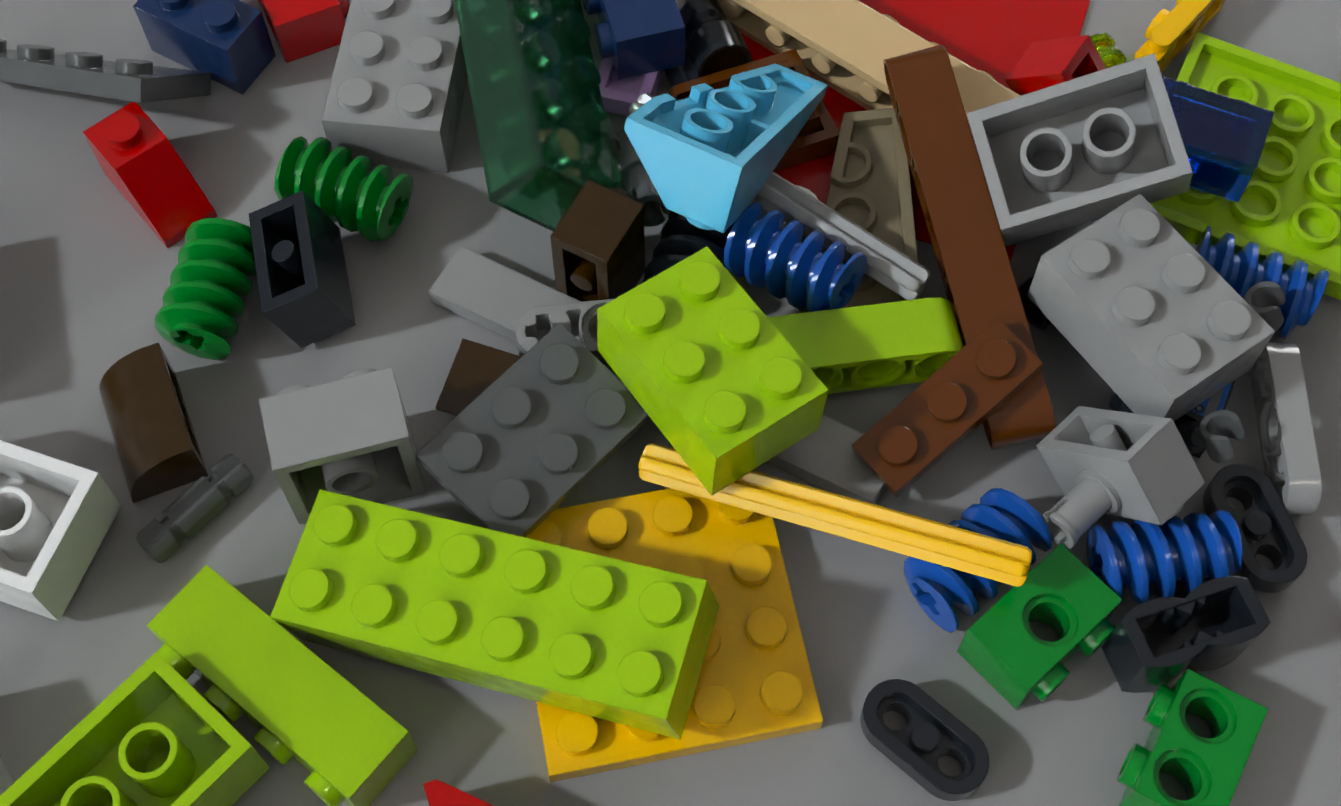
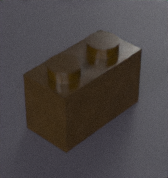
(599, 244)

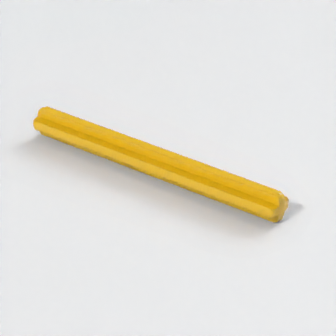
(849, 519)

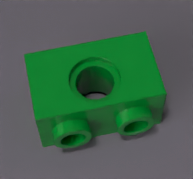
(1057, 593)

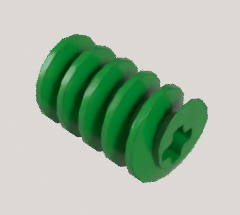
(345, 187)
(208, 288)

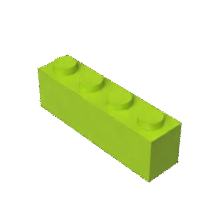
(283, 690)

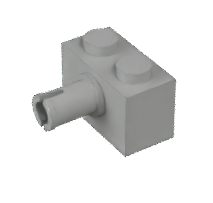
(1116, 467)

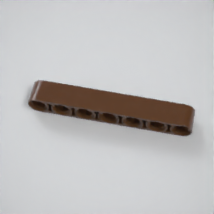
(963, 225)

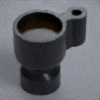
(711, 44)

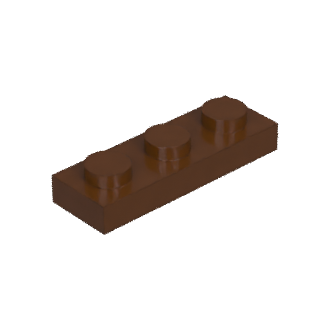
(947, 407)

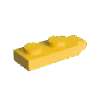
(1174, 30)

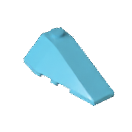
(721, 143)

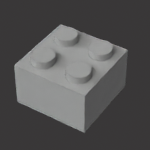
(342, 440)

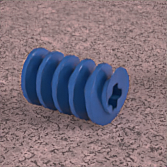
(788, 266)
(1244, 271)
(1164, 553)
(940, 587)

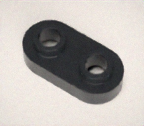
(1263, 526)
(928, 736)

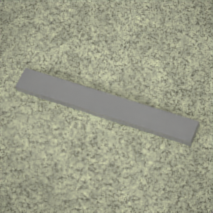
(499, 296)

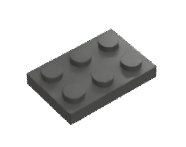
(533, 435)

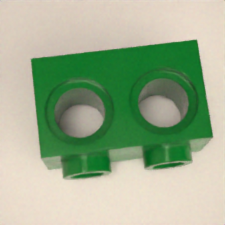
(1203, 765)

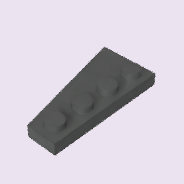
(91, 75)

